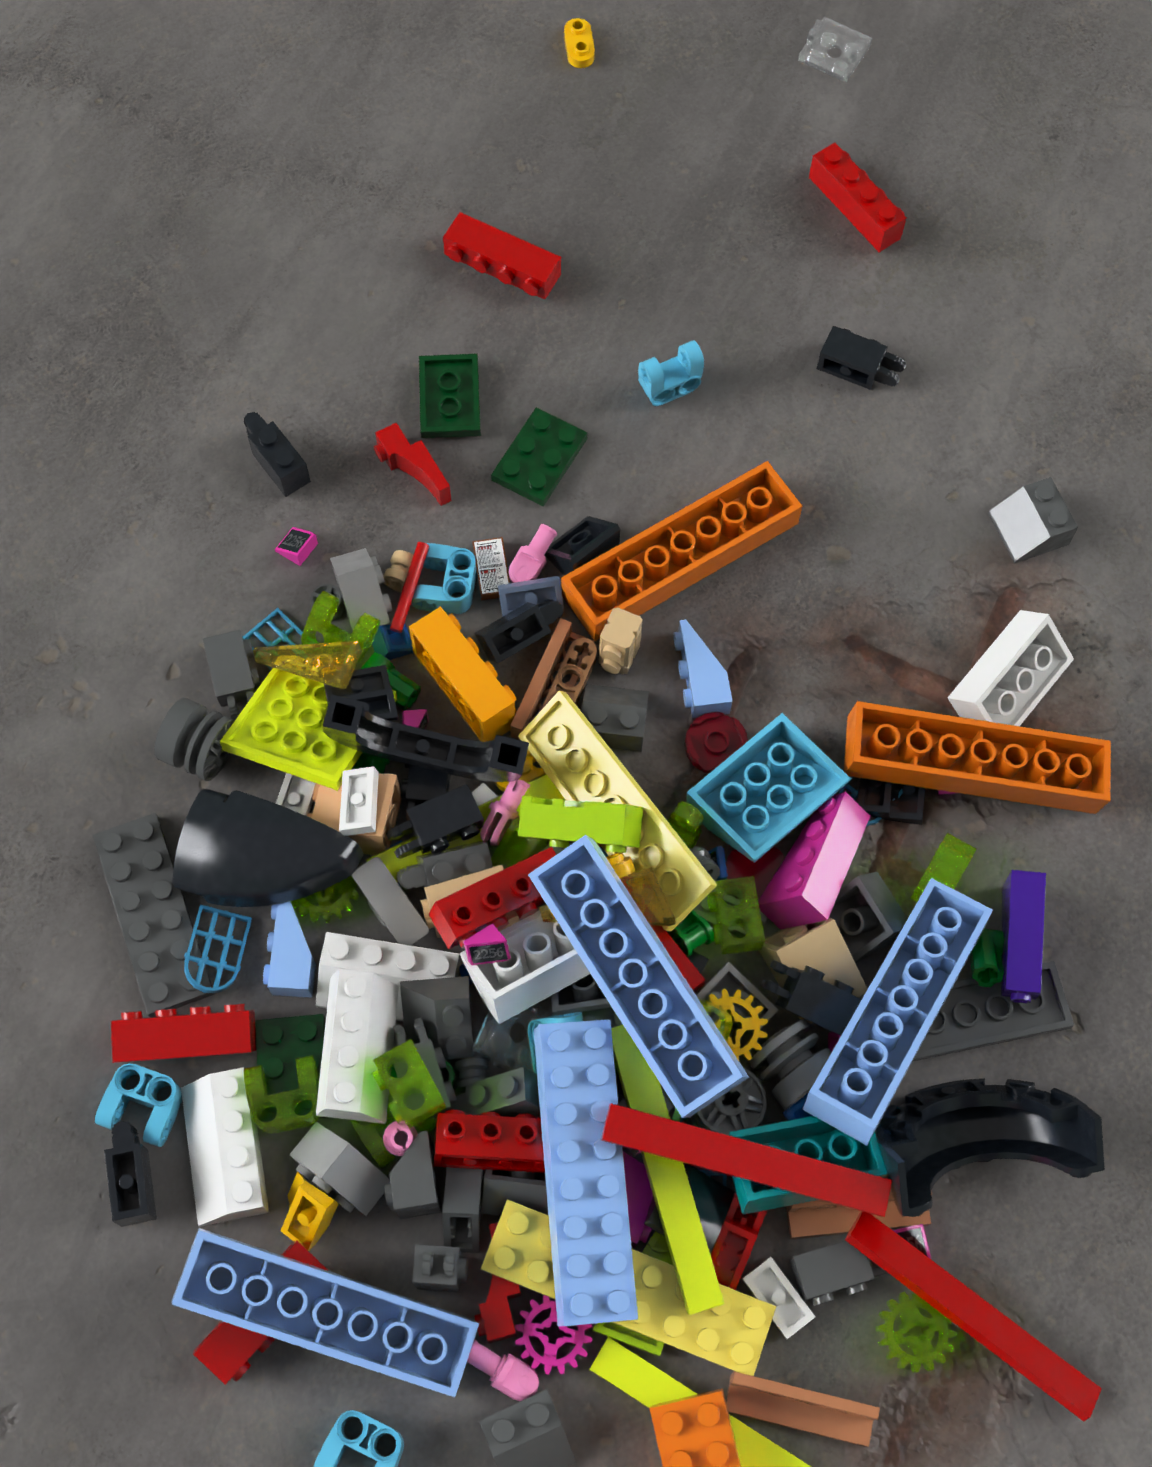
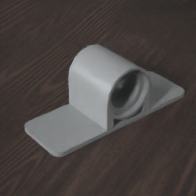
(390, 902)

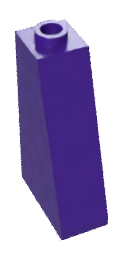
(1023, 935)

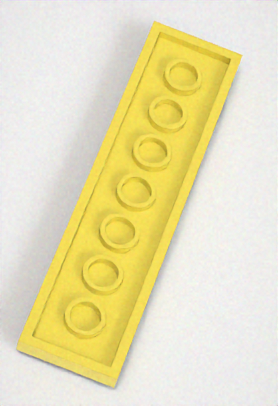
(589, 771)
(724, 1335)

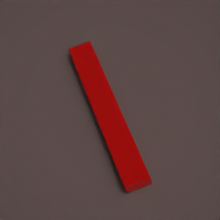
(746, 1160)
(974, 1315)

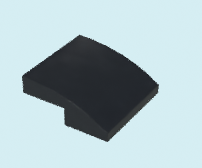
(372, 688)
(878, 796)
(711, 1201)

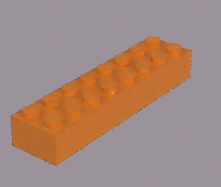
(682, 548)
(977, 757)

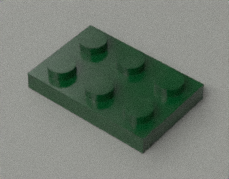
(449, 396)
(539, 456)
(278, 1046)

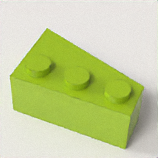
(568, 821)

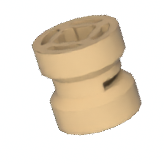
(396, 575)

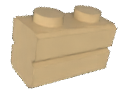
(620, 641)

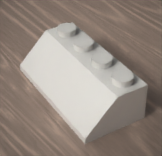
(1013, 672)
(386, 959)
(538, 967)
(356, 1032)
(223, 1149)

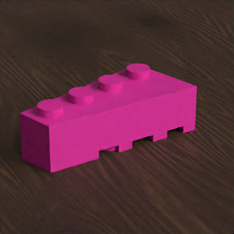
(815, 865)

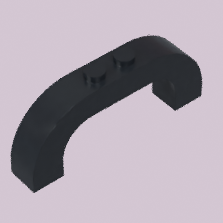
(486, 761)

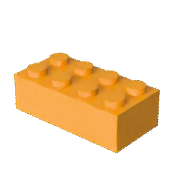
(463, 675)

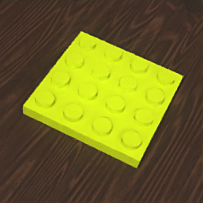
(285, 731)

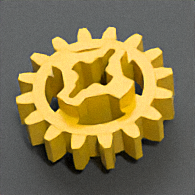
(745, 1024)

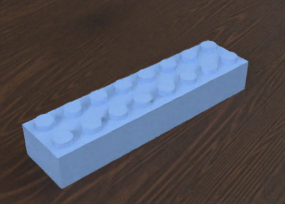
(638, 977)
(897, 1011)
(584, 1175)
(325, 1312)

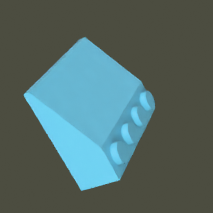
(766, 788)

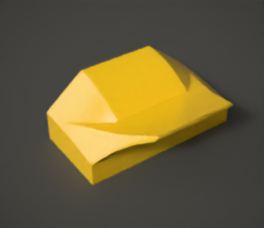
(308, 1212)

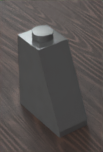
(463, 1208)

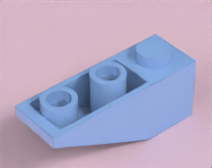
(705, 677)
(291, 962)

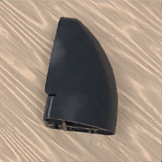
(257, 852)

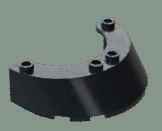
(978, 1123)

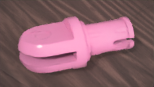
(531, 559)
(503, 812)
(398, 1137)
(506, 1372)

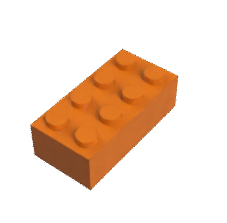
(695, 1431)

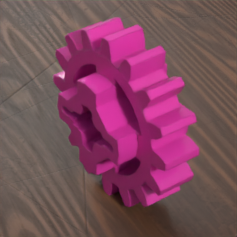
(549, 1359)

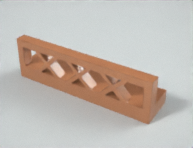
(544, 675)
(825, 1218)
(801, 1409)

